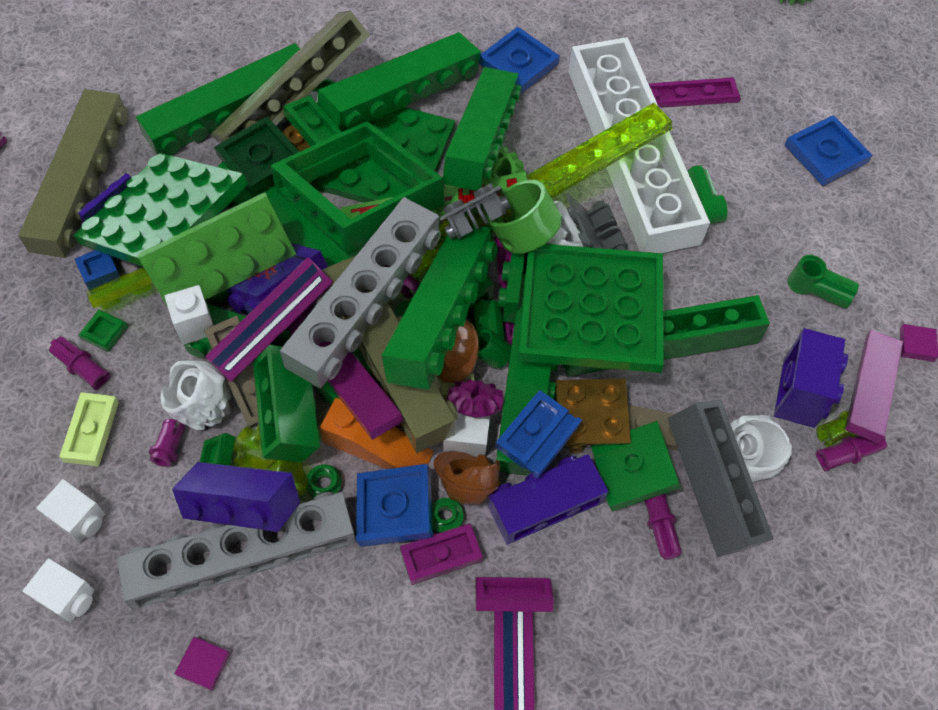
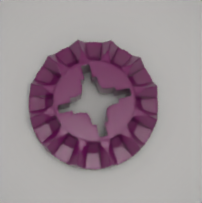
(486, 402)

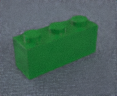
(284, 410)

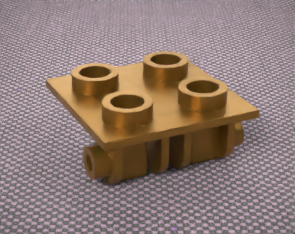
(601, 407)

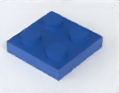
(520, 54)
(828, 150)
(394, 505)

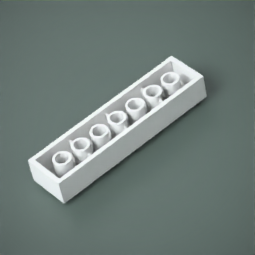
(653, 179)

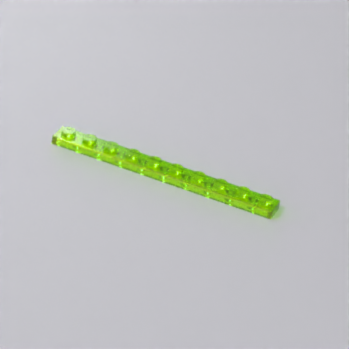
(586, 160)

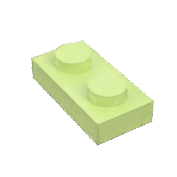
(89, 429)

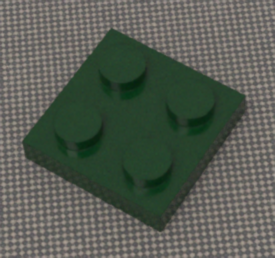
(255, 151)

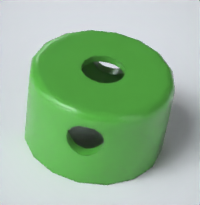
(533, 218)

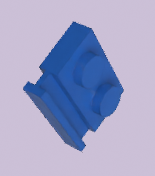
(538, 434)

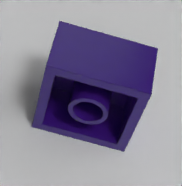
(811, 378)

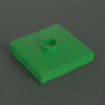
(636, 469)

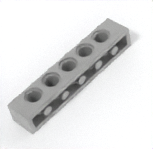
(323, 324)
(139, 566)

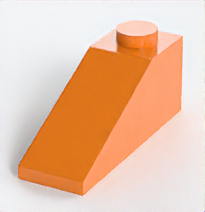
(387, 450)

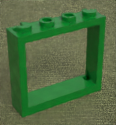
(296, 171)

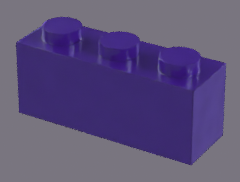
(237, 496)
(547, 500)

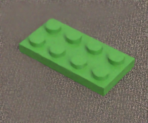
(219, 250)

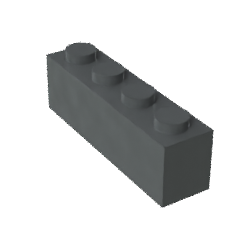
(719, 478)

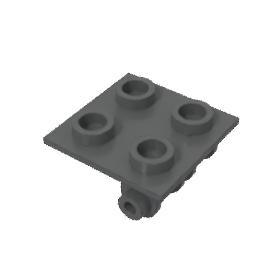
(455, 212)
(597, 225)

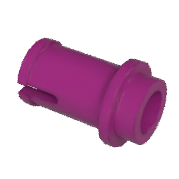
(164, 450)

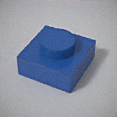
(96, 268)

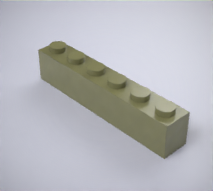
(298, 75)
(74, 174)
(424, 411)

